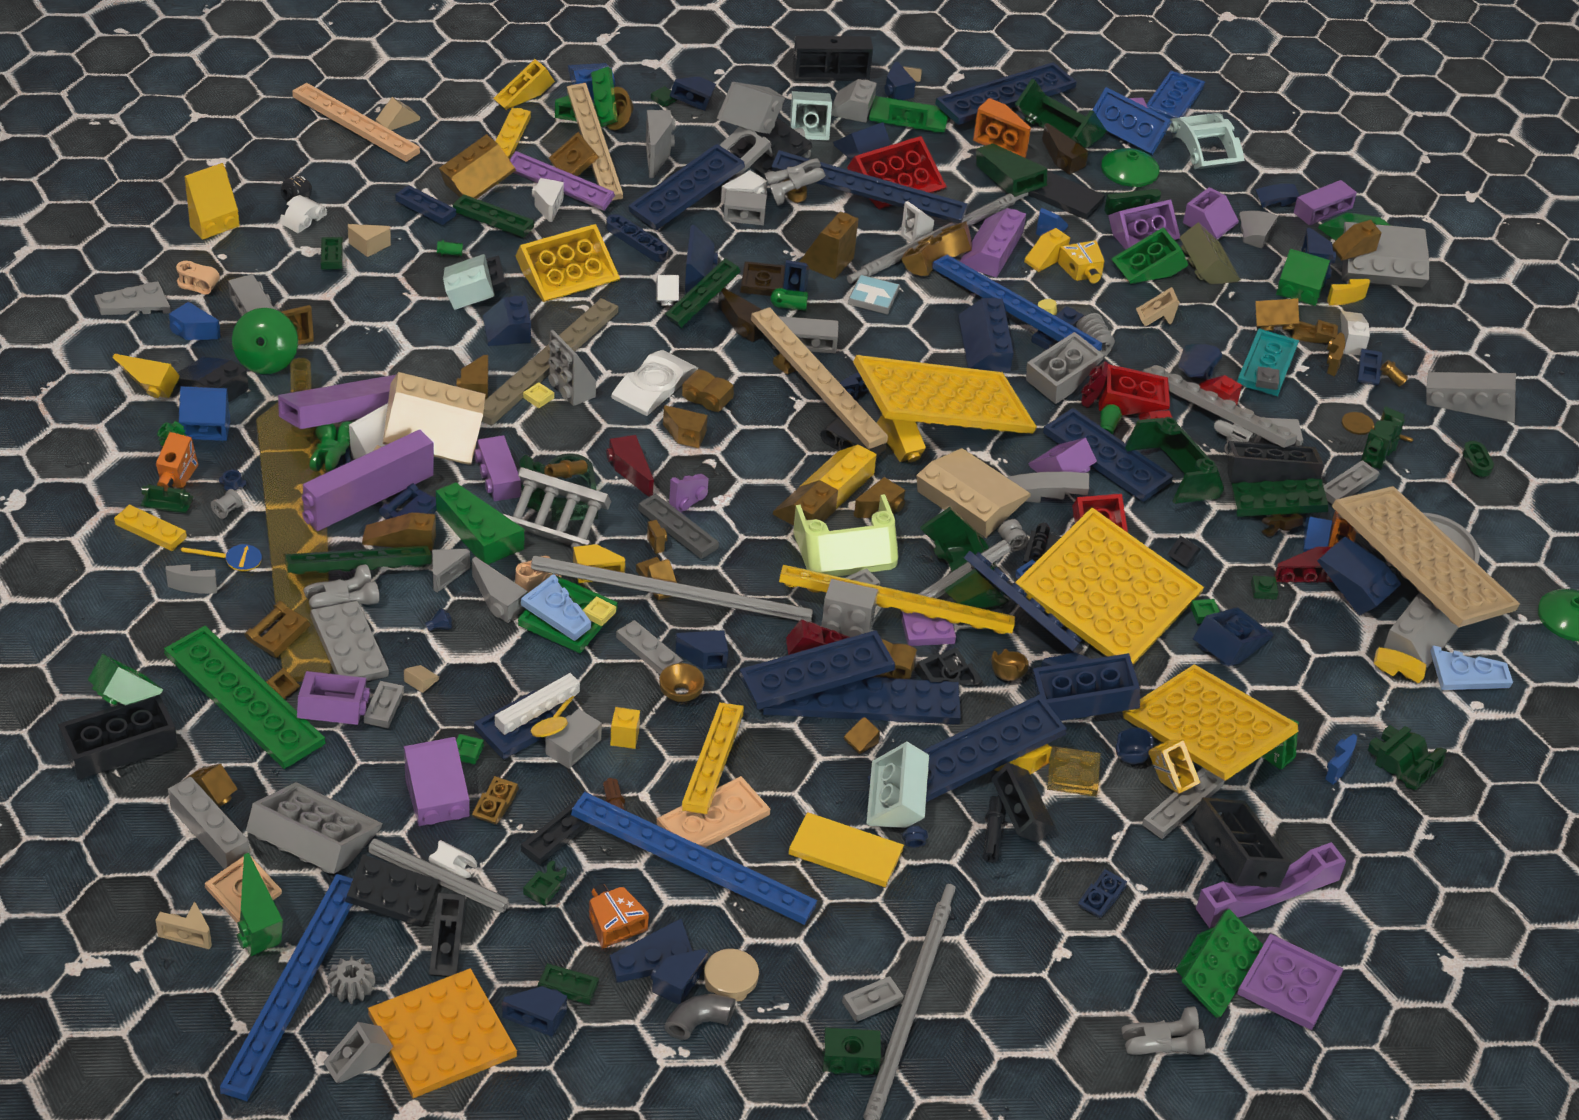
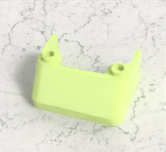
(849, 549)

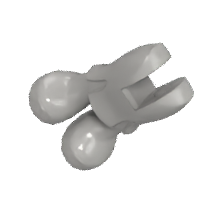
(799, 176)
(358, 588)
(1156, 1037)

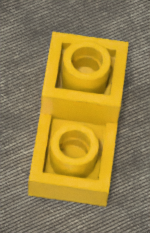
(1348, 293)
(1394, 661)

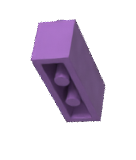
(1325, 202)
(498, 468)

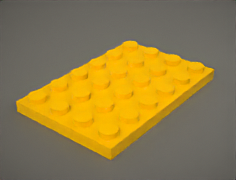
(1215, 720)

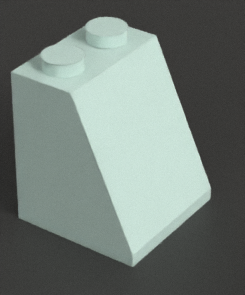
(812, 114)

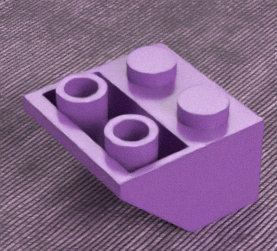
(1212, 212)

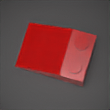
(1134, 391)
(1108, 505)

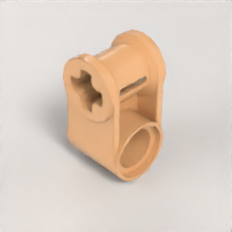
(197, 278)
(530, 578)

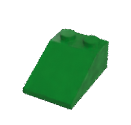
(1335, 227)
(1151, 258)
(259, 918)

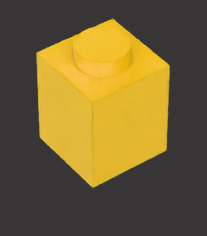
(625, 727)

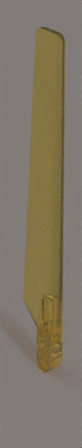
(285, 468)

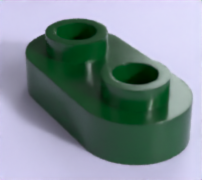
(1478, 458)

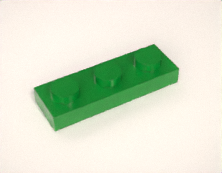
(604, 96)

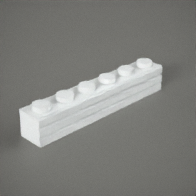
(537, 703)

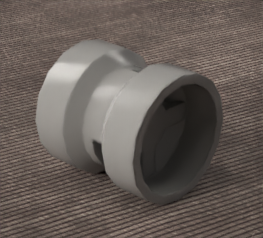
(1014, 535)

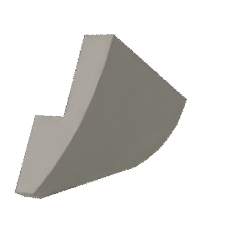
(1256, 227)

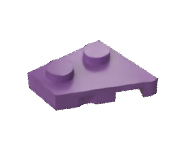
(687, 491)
(927, 631)

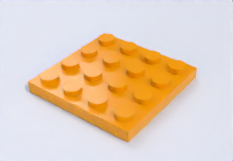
(442, 1032)

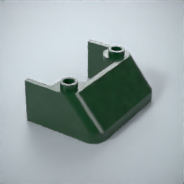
(1041, 109)
(1201, 474)
(953, 541)

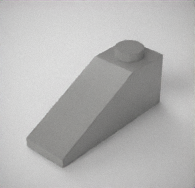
(498, 591)

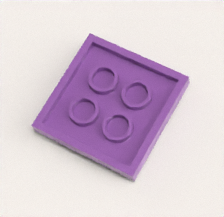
(1290, 981)

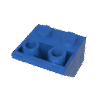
(204, 413)

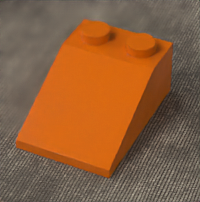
(1001, 126)

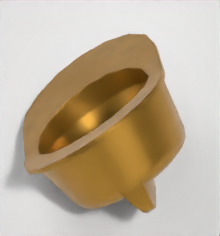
(624, 108)

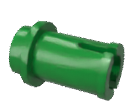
(449, 248)

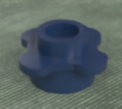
(232, 480)

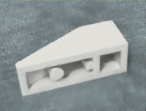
(1355, 331)

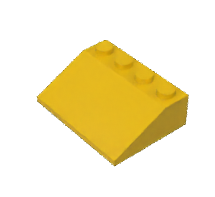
(567, 263)

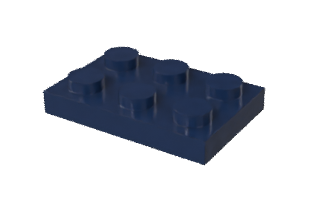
(513, 741)

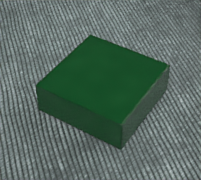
(662, 96)

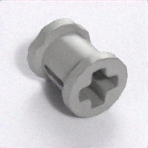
(226, 503)

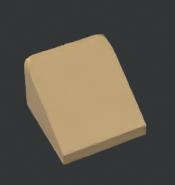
(915, 73)
(420, 678)

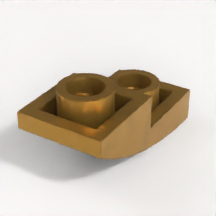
(1336, 350)
(496, 801)

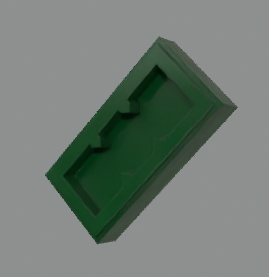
(331, 252)
(571, 983)

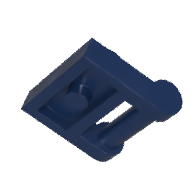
(421, 503)

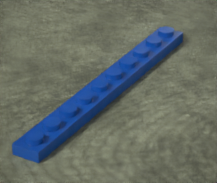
(1013, 303)
(694, 858)
(288, 992)

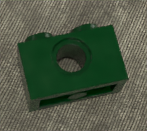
(841, 1042)

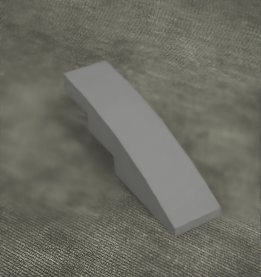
(1052, 484)

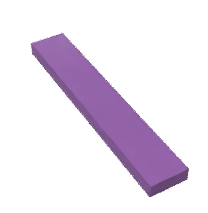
(573, 185)

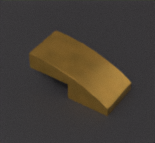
(1318, 333)

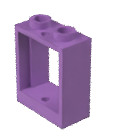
(332, 698)

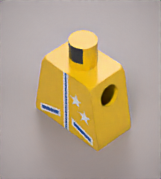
(1082, 261)
(1173, 761)

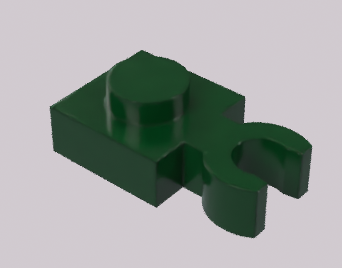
(544, 886)

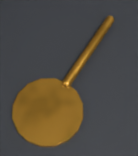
(1362, 424)

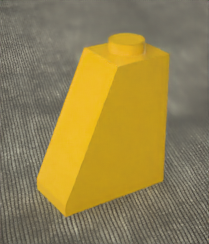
(903, 438)

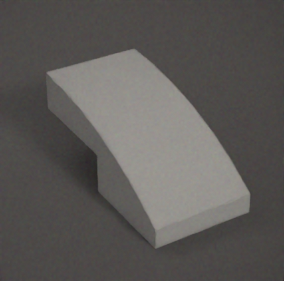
(183, 579)

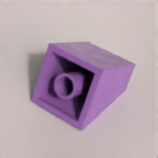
(436, 781)

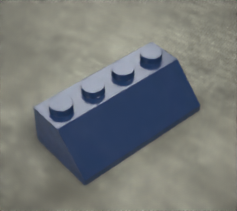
(986, 336)
(1089, 686)

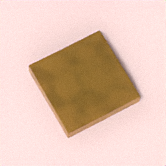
(574, 155)

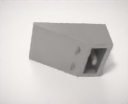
(569, 373)

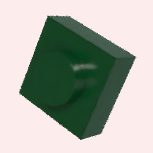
(1264, 587)

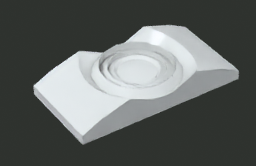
(653, 382)

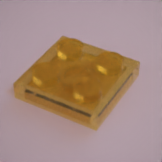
(1073, 771)

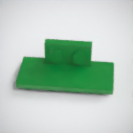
(908, 114)
(1219, 962)

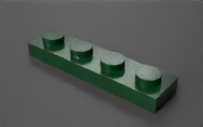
(493, 215)
(703, 292)

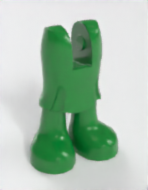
(331, 446)

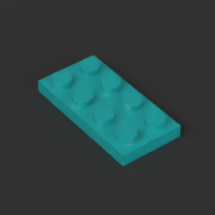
(1268, 351)

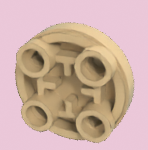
(731, 973)

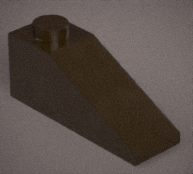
(1064, 151)
(738, 313)

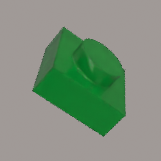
(1204, 607)
(469, 748)

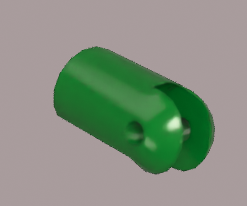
(789, 299)

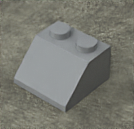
(855, 101)

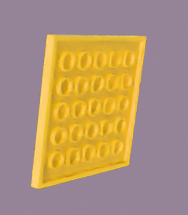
(1109, 587)

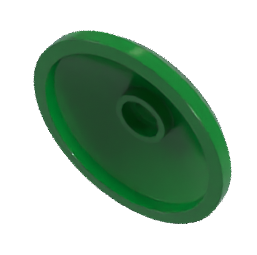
(1130, 167)
(279, 339)
(1560, 613)

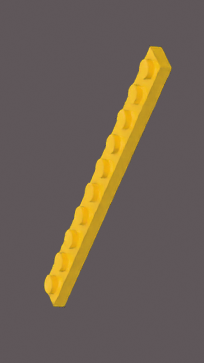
(906, 601)

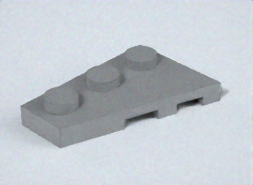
(136, 298)

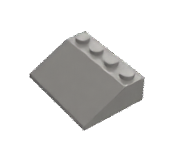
(1399, 258)
(312, 827)

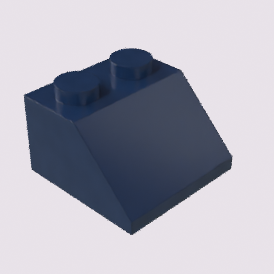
(863, 141)
(1319, 246)
(508, 322)

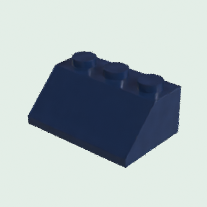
(700, 258)

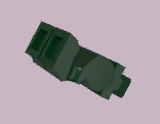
(1383, 438)
(1406, 756)

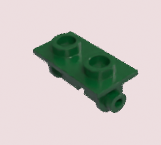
(172, 500)

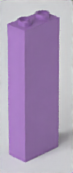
(334, 402)
(367, 480)

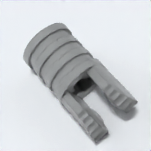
(1231, 430)

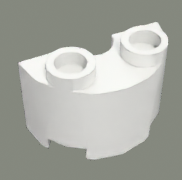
(301, 212)

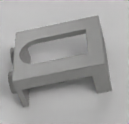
(761, 146)

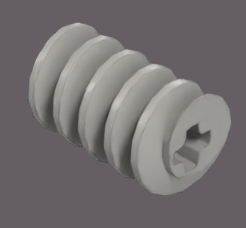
(1095, 327)

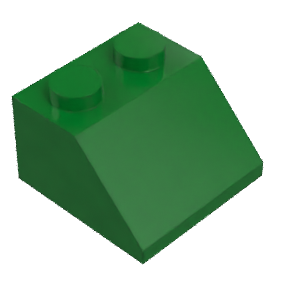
(1303, 277)

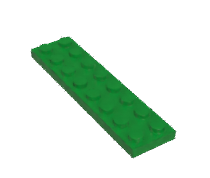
(244, 696)

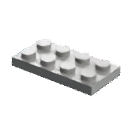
(349, 641)

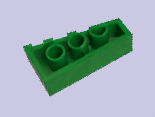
(479, 525)

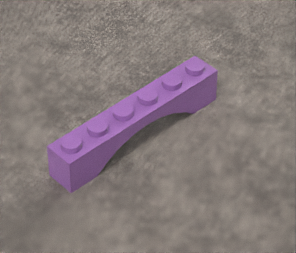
(1311, 871)

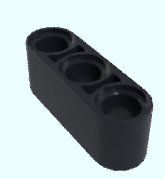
(840, 437)

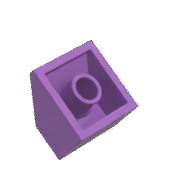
(1066, 457)

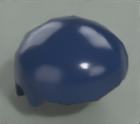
(1134, 745)

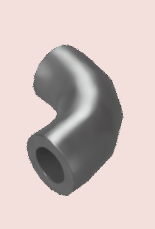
(699, 1010)

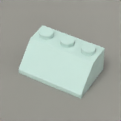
(898, 787)

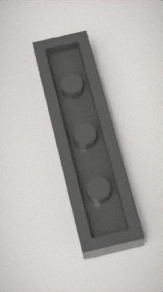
(678, 526)

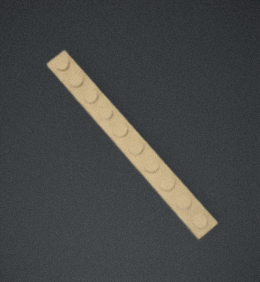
(819, 378)

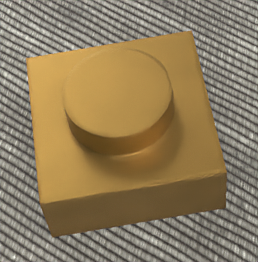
(656, 536)

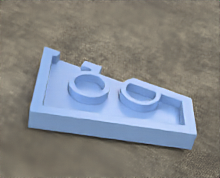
(556, 608)
(1464, 672)

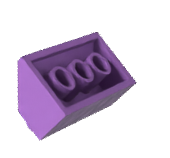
(995, 242)

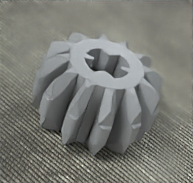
(351, 979)

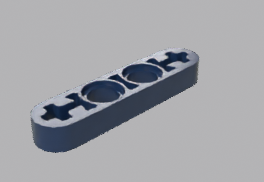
(654, 249)

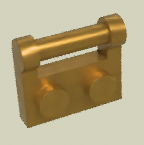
(281, 634)

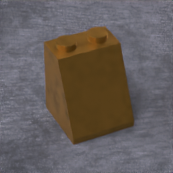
(833, 246)

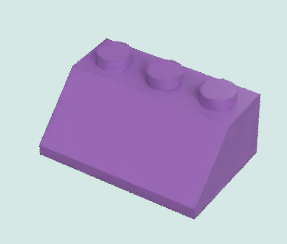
(1140, 222)

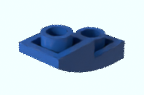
(1341, 760)

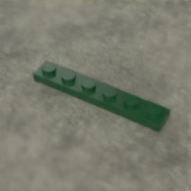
(351, 559)

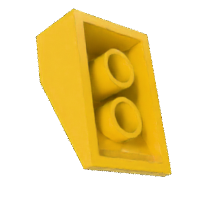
(211, 202)

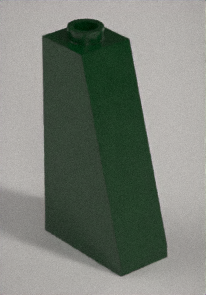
(1010, 170)

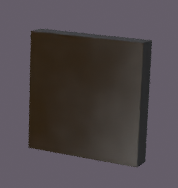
(762, 278)

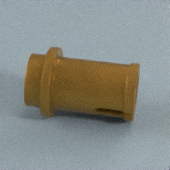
(1393, 373)

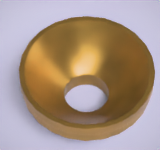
(681, 676)

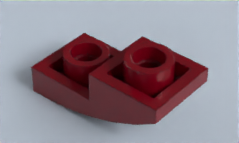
(1094, 387)

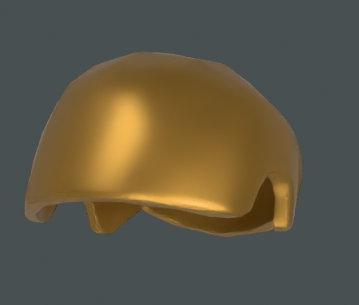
(1009, 665)

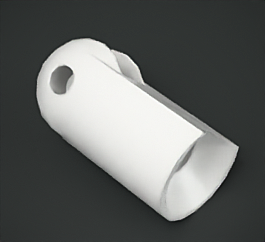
(452, 859)

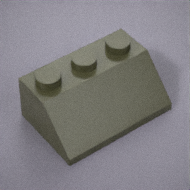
(1208, 256)

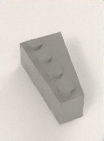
(1474, 393)

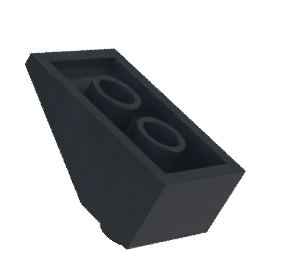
(215, 373)

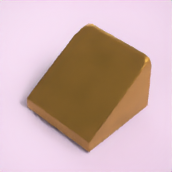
(283, 683)
(863, 736)

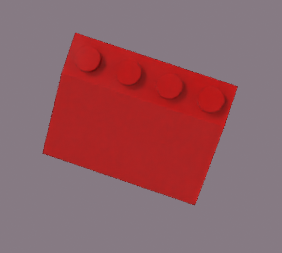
(901, 163)

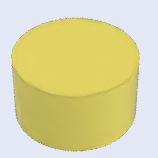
(1048, 305)

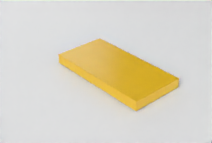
(846, 849)

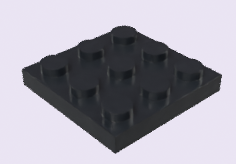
(781, 138)

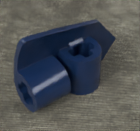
(1199, 360)

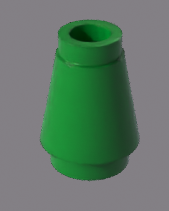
(1110, 417)

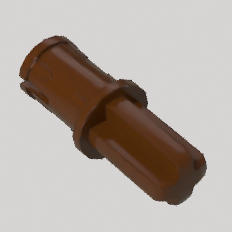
(613, 793)

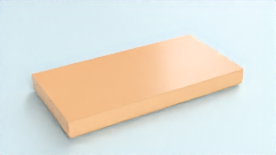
(732, 809)

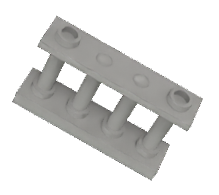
(573, 494)

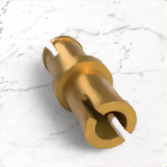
(566, 469)

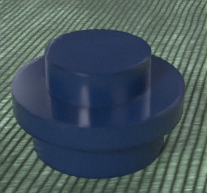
(915, 836)

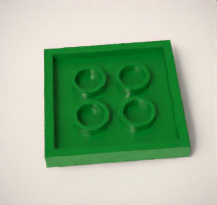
(578, 595)

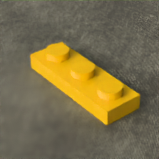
(150, 527)

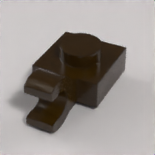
(1283, 521)

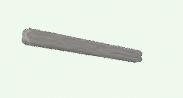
(445, 877)

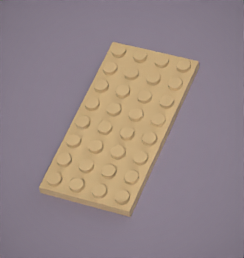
(1426, 556)

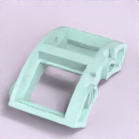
(1192, 128)

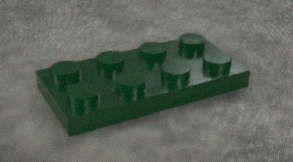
(1279, 497)

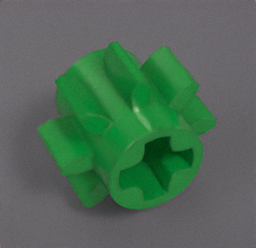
(166, 428)

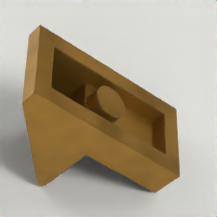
(658, 570)

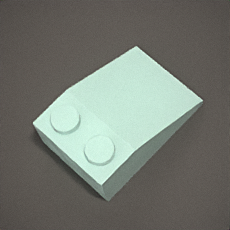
(468, 282)

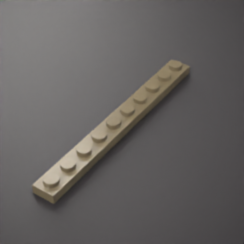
(538, 368)

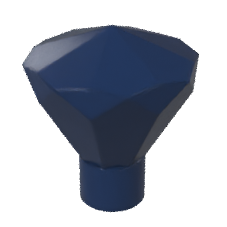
(441, 620)

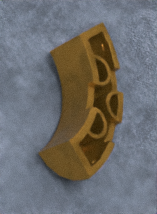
(951, 242)

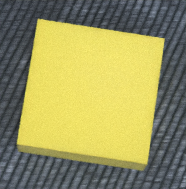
(538, 395)
(599, 611)

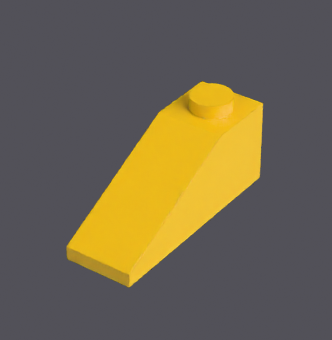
(525, 86)
(154, 377)

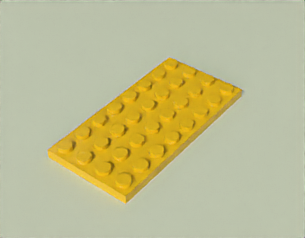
(944, 395)

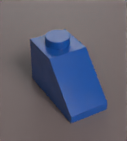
(194, 323)

